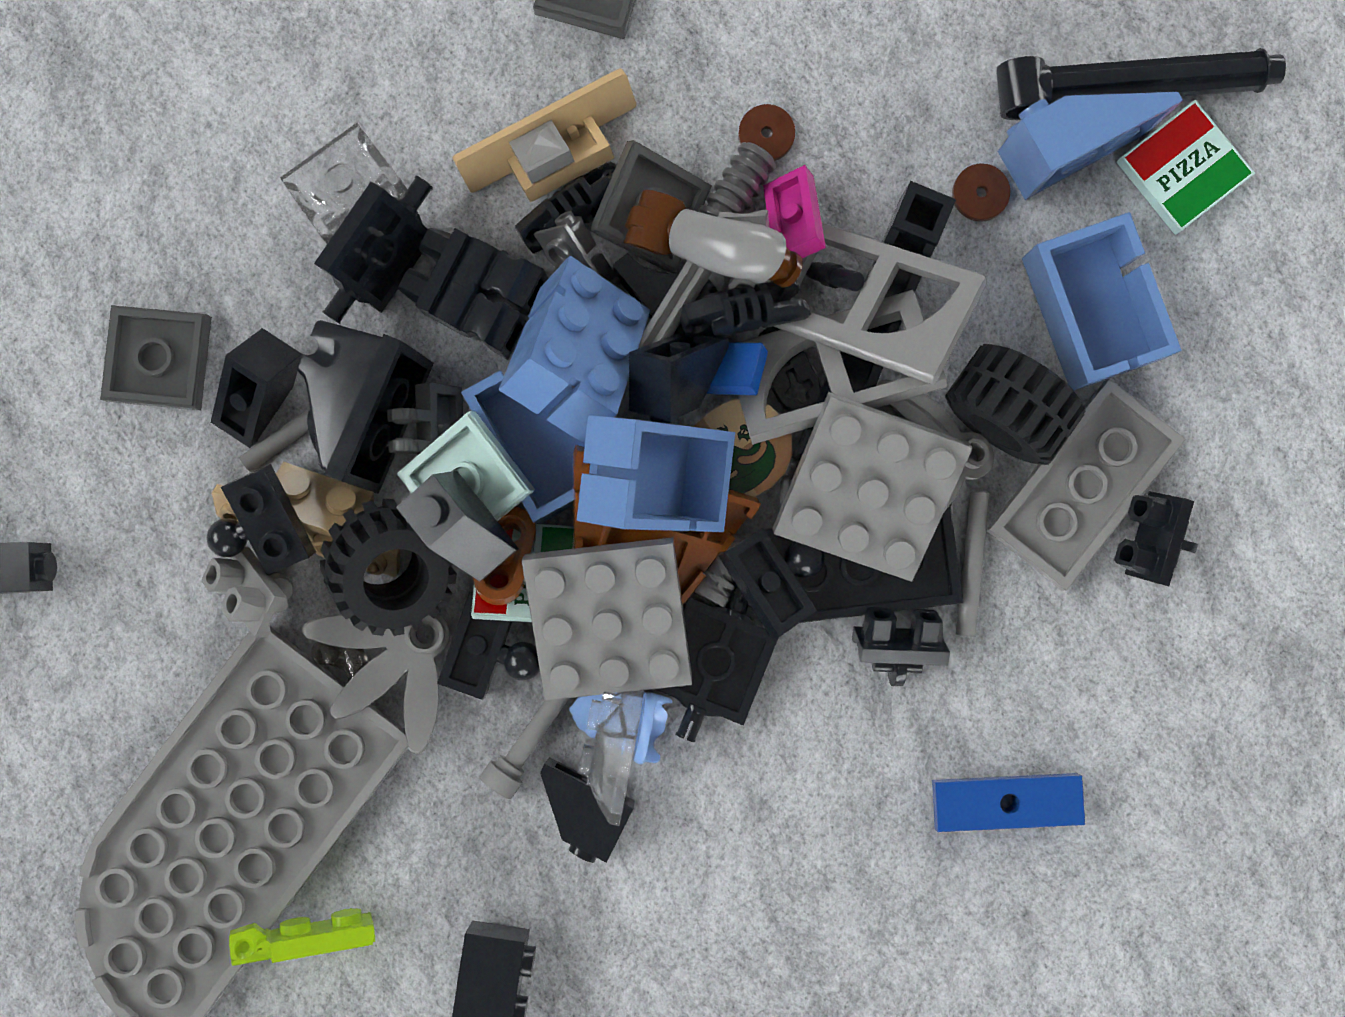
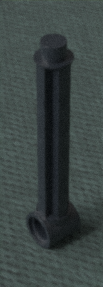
(1029, 79)

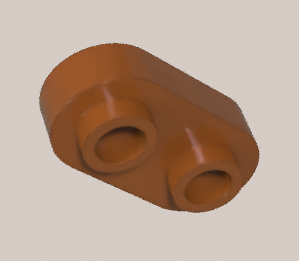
(512, 567)

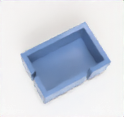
(1094, 313)
(576, 337)
(532, 442)
(655, 475)

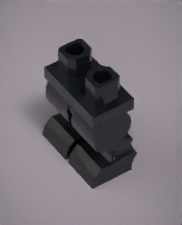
(460, 279)

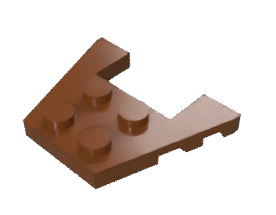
(693, 549)

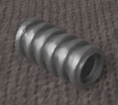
(740, 181)

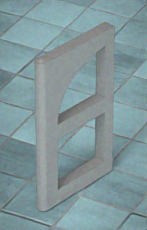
(785, 345)
(914, 351)

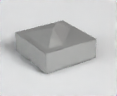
(541, 151)

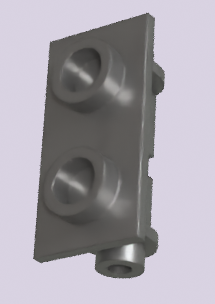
(574, 239)

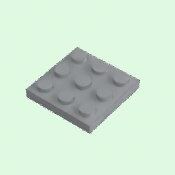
(871, 487)
(608, 618)

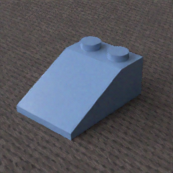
(1077, 132)

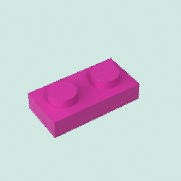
(795, 211)

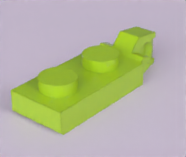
(301, 937)

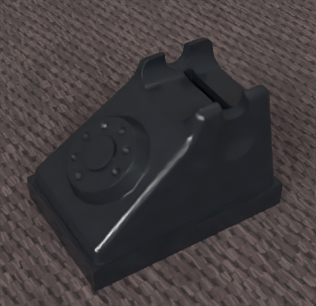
(349, 390)

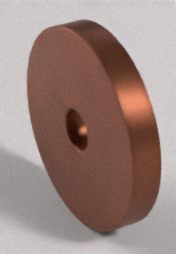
(772, 118)
(985, 177)

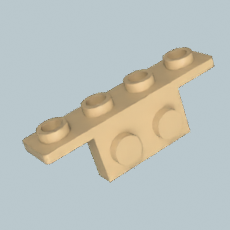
(578, 123)
(319, 504)

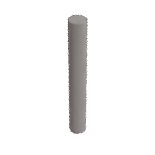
(275, 442)
(973, 563)

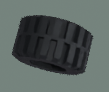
(1015, 403)
(387, 604)

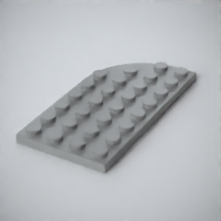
(225, 827)

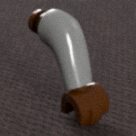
(711, 242)

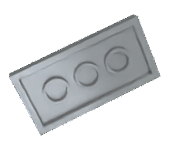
(1087, 489)

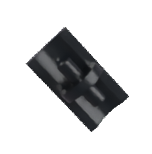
(1159, 537)
(900, 649)

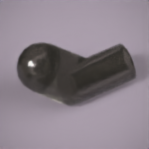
(343, 658)

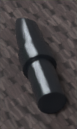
(835, 276)

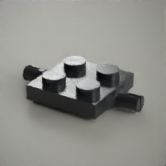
(374, 247)
(725, 660)

